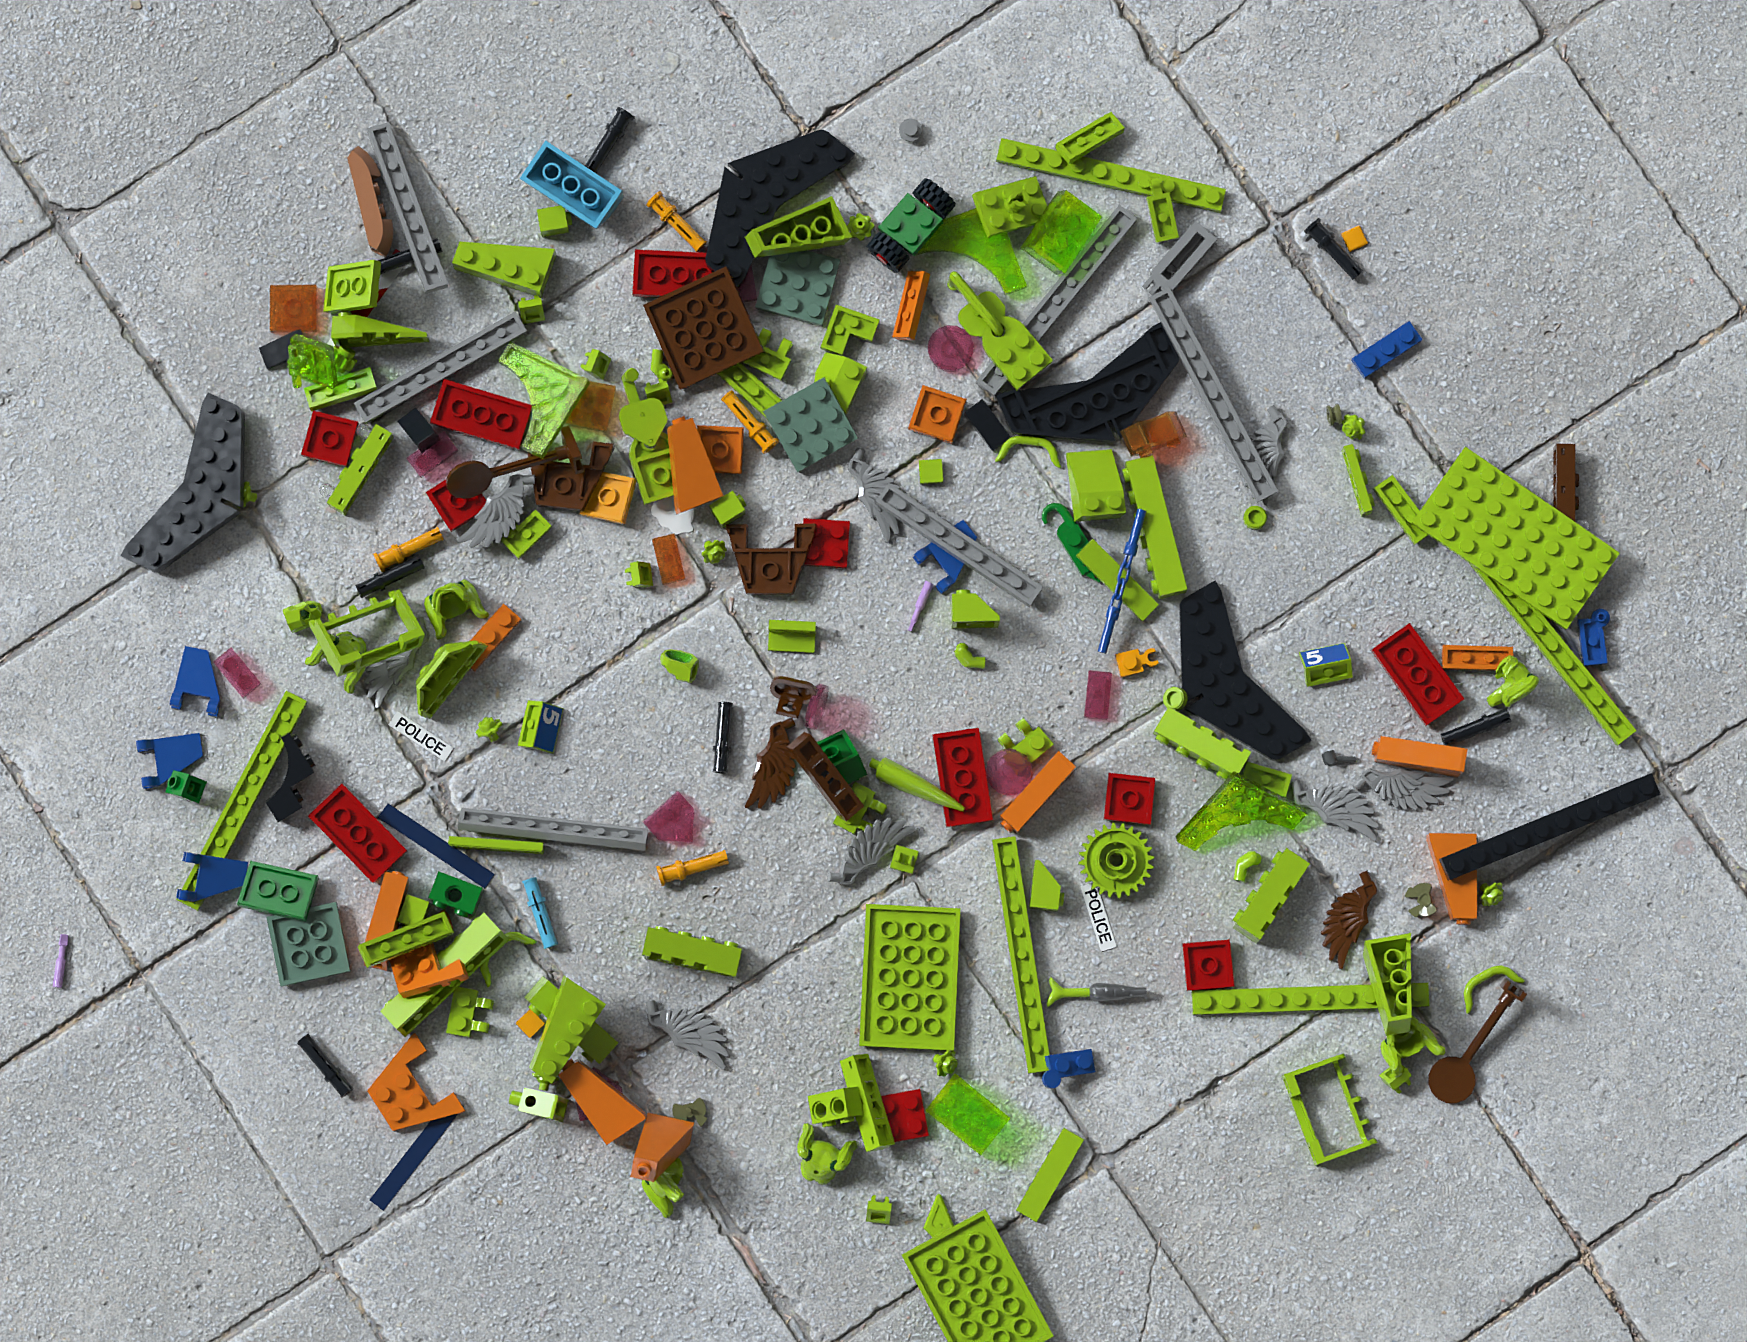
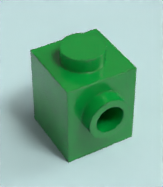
(185, 786)

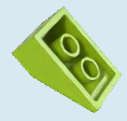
(1095, 486)

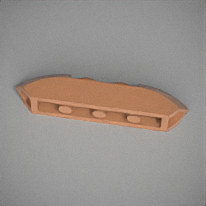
(364, 172)

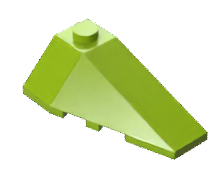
(364, 332)
(843, 377)

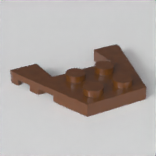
(559, 486)
(771, 569)

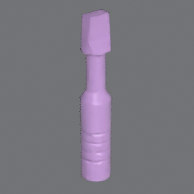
(921, 602)
(60, 962)

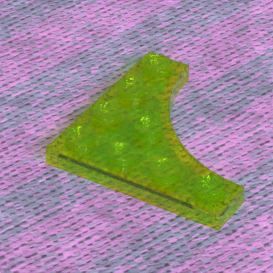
(967, 237)
(551, 392)
(1237, 804)

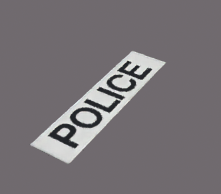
(420, 736)
(1098, 917)

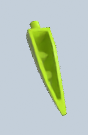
(911, 783)

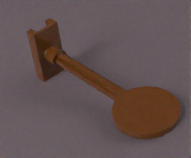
(475, 477)
(1453, 1077)

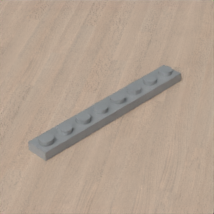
(407, 208)
(440, 367)
(958, 545)
(553, 829)

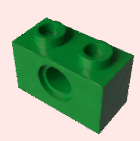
(445, 884)

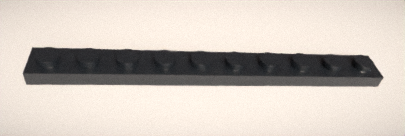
(1549, 826)

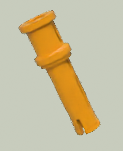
(669, 214)
(755, 432)
(397, 553)
(681, 869)

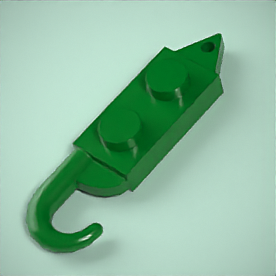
(1070, 537)

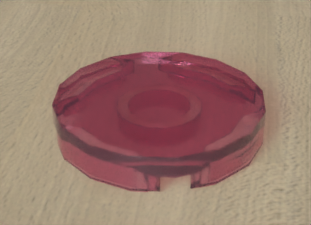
(950, 348)
(816, 707)
(1009, 771)

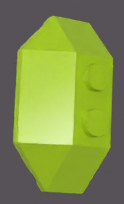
(444, 674)

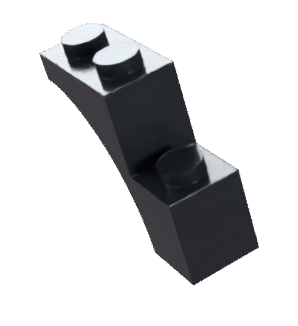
(300, 766)

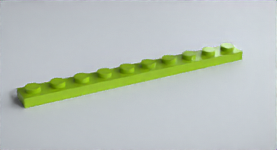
(1109, 175)
(1564, 662)
(249, 786)
(1021, 953)
(1295, 999)

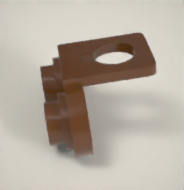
(791, 692)

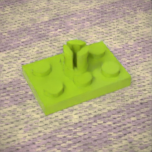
(1010, 206)
(352, 286)

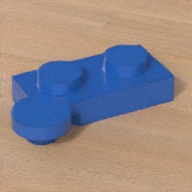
(1592, 638)
(1067, 1065)

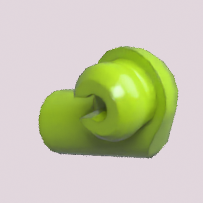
(658, 367)
(967, 659)
(1244, 862)

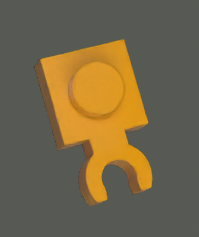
(1132, 662)

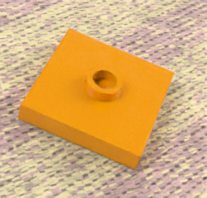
(611, 498)

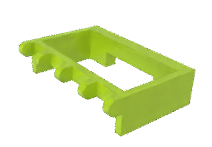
(354, 661)
(1294, 1094)

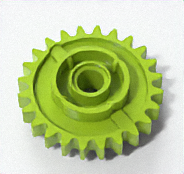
(1116, 842)

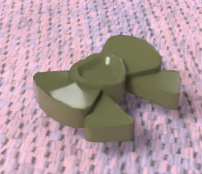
(1426, 906)
(696, 1108)

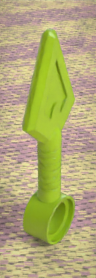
(938, 1218)

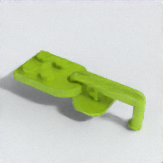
(1014, 353)
(644, 423)

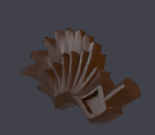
(773, 766)
(1348, 919)

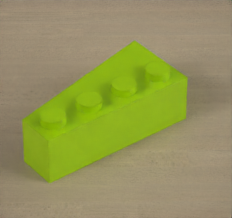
(803, 230)
(508, 265)
(1200, 744)
(1271, 895)
(692, 952)
(1390, 977)
(566, 1026)
(596, 1042)

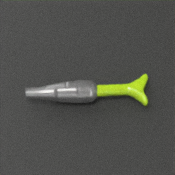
(1097, 992)

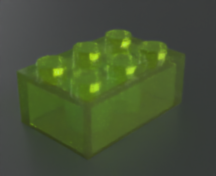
(1061, 232)
(967, 1114)

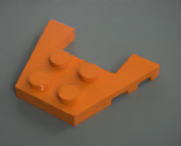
(421, 970)
(400, 1095)

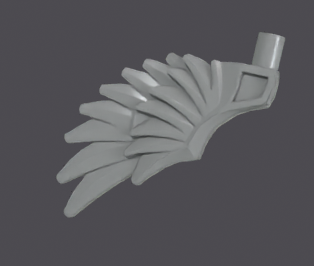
(1268, 443)
(871, 484)
(499, 513)
(391, 670)
(1403, 787)
(1337, 807)
(869, 849)
(689, 1031)

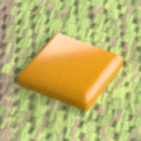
(1354, 238)
(530, 1023)

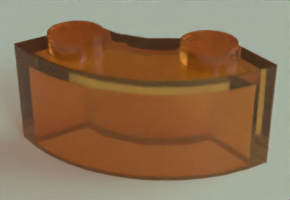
(1154, 434)

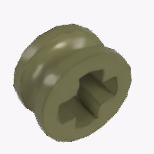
(1334, 414)

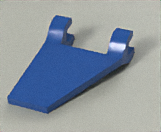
(949, 563)
(196, 679)
(170, 754)
(214, 876)

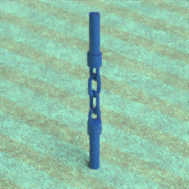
(1112, 611)

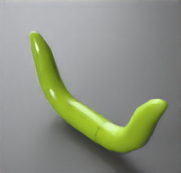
(1029, 440)
(512, 936)
(1483, 976)

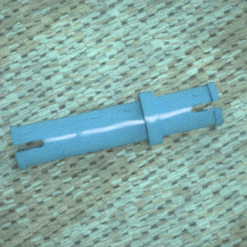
(549, 939)

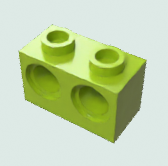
(835, 1105)

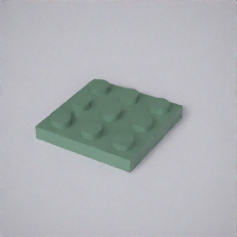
(798, 286)
(811, 424)
(309, 948)

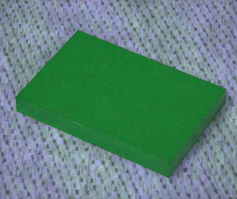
(278, 891)

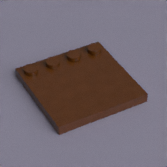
(703, 328)

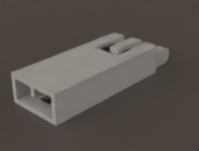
(1184, 256)

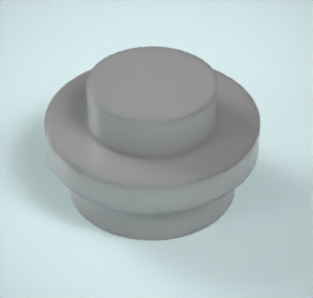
(910, 130)

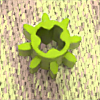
(344, 358)

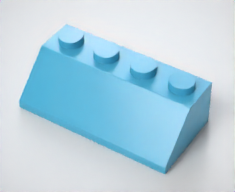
(572, 185)

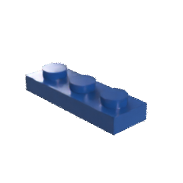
(1386, 349)

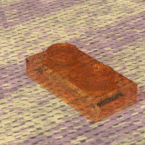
(668, 559)

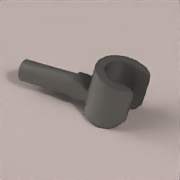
(1330, 758)

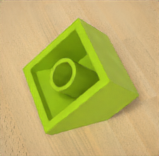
(971, 612)

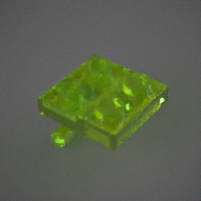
(311, 362)

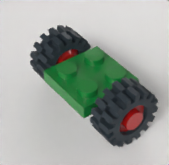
(910, 225)

